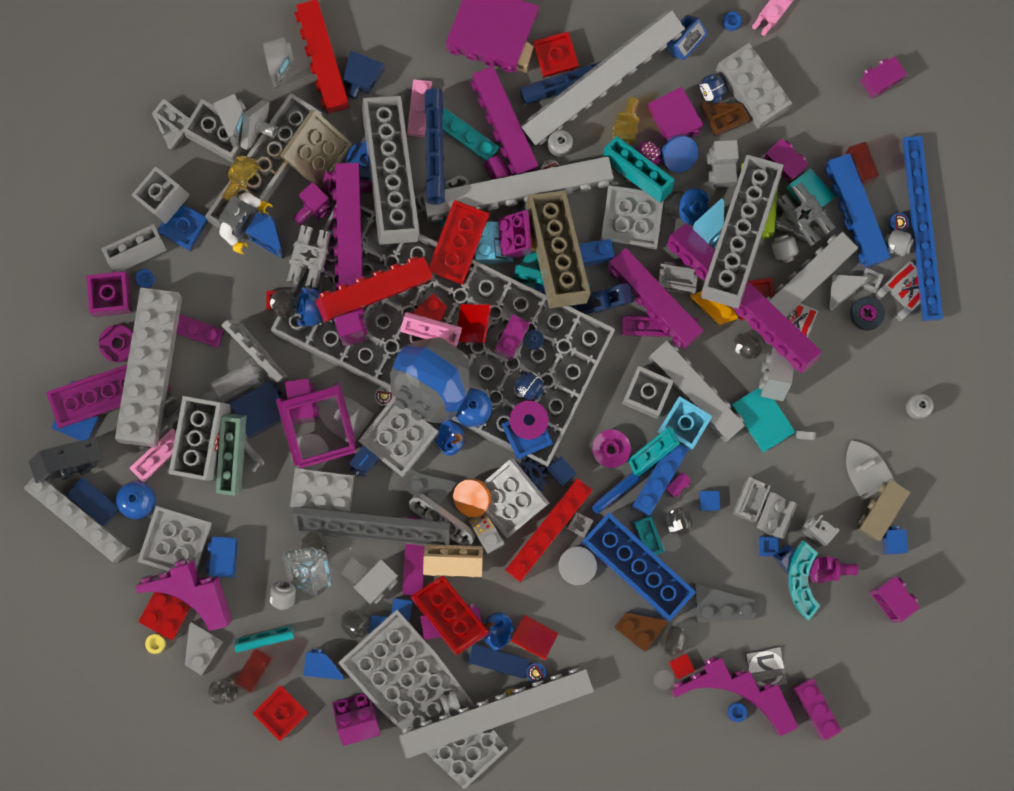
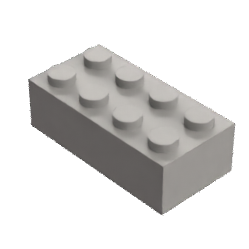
(753, 86)

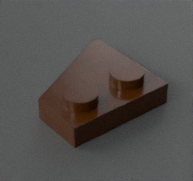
(724, 116)
(640, 629)

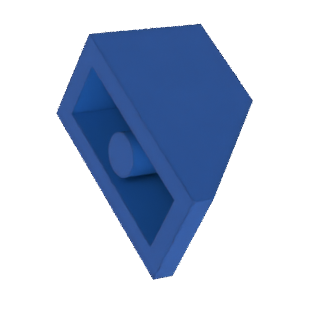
(321, 666)

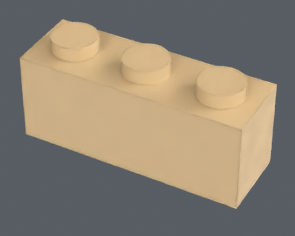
(452, 560)

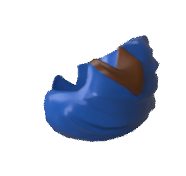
(450, 437)
(499, 630)

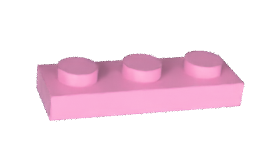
(417, 114)
(430, 328)
(154, 457)

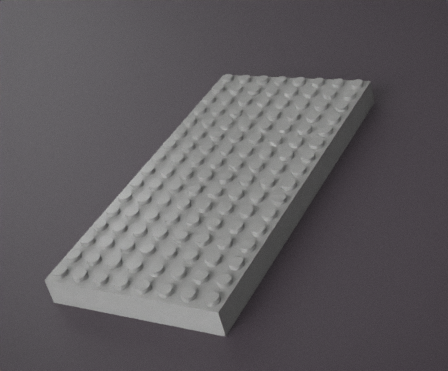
(564, 362)

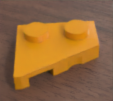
(719, 312)

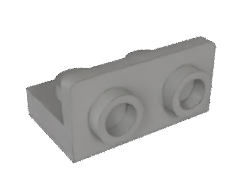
(776, 515)

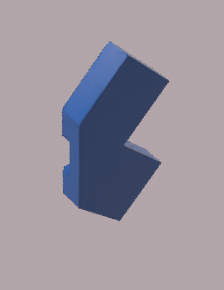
(402, 606)

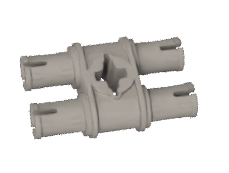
(315, 264)

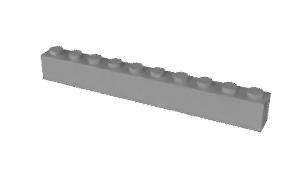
(602, 77)
(517, 188)
(496, 713)

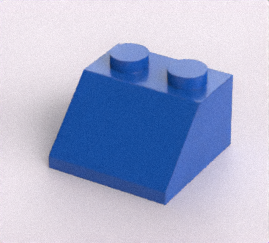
(265, 234)

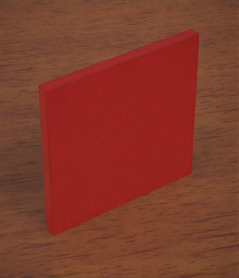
(474, 322)
(534, 637)

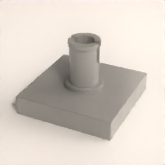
(255, 124)

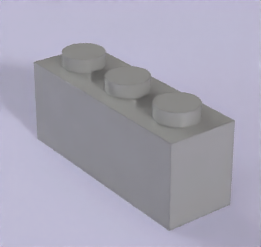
(133, 249)

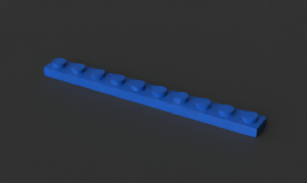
(922, 228)

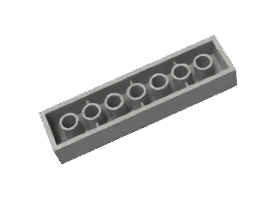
(267, 154)
(390, 170)
(742, 231)
(148, 367)

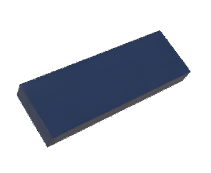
(498, 661)

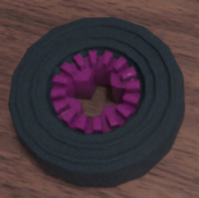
(877, 313)

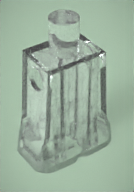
(236, 382)

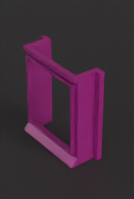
(285, 405)

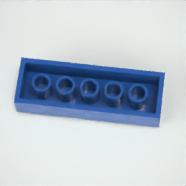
(638, 567)

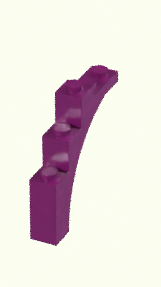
(768, 700)

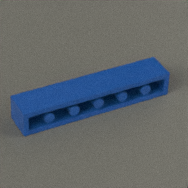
(857, 210)

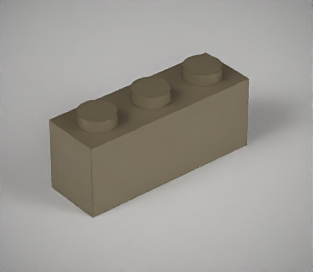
(882, 510)

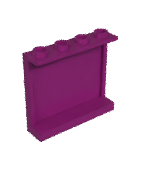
(492, 31)

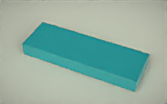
(653, 451)
(264, 638)

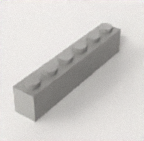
(813, 273)
(696, 391)
(78, 519)

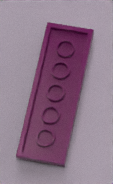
(88, 397)

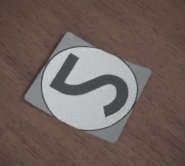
(767, 667)

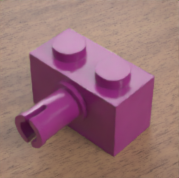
(314, 204)

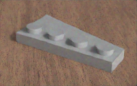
(254, 348)

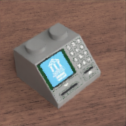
(231, 114)

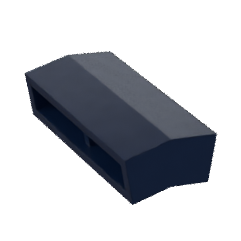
(93, 502)

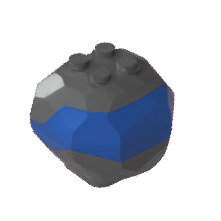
(430, 379)

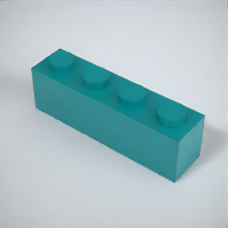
(639, 169)

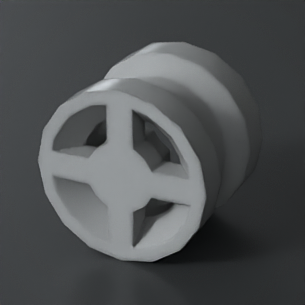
(449, 702)

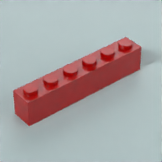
(322, 56)
(374, 289)
(548, 530)

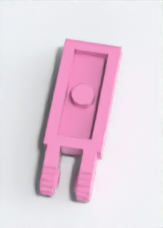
(771, 14)

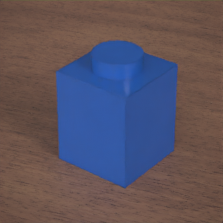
(895, 541)

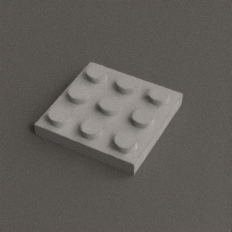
(631, 218)
(398, 438)
(512, 498)
(173, 538)

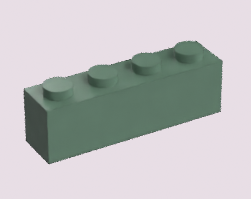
(231, 454)

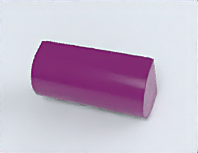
(496, 168)

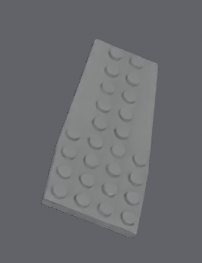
(405, 683)

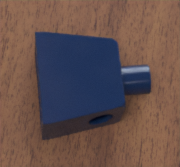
(361, 74)

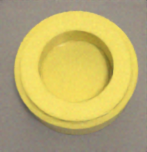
(155, 643)

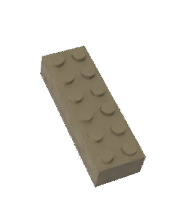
(557, 249)

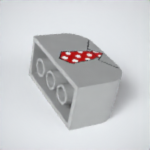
(198, 439)

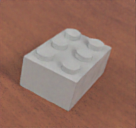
(208, 131)
(322, 489)

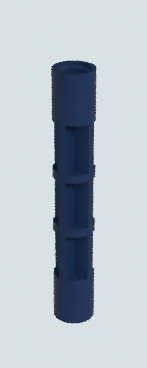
(553, 85)
(434, 146)

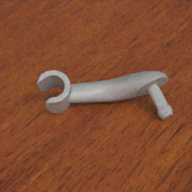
(254, 455)

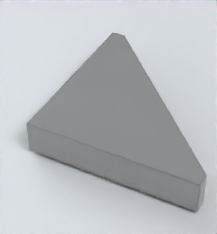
(843, 287)

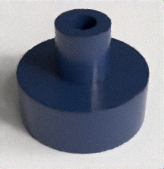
(534, 344)

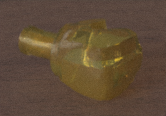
(625, 122)
(239, 173)

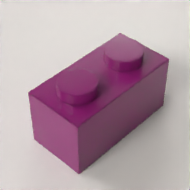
(678, 484)

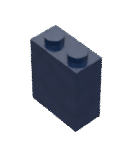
(260, 408)

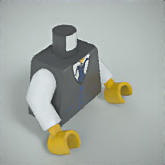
(236, 217)

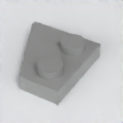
(170, 122)
(200, 648)

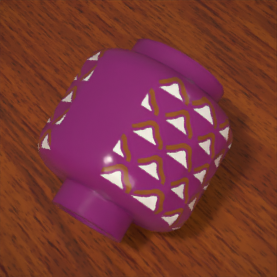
(650, 152)

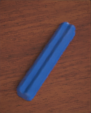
(615, 492)

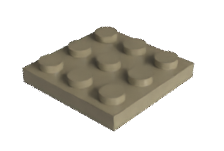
(315, 148)

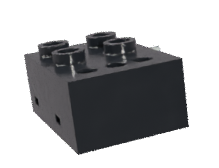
(65, 460)

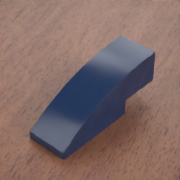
(606, 299)

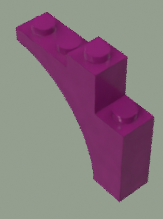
(201, 594)

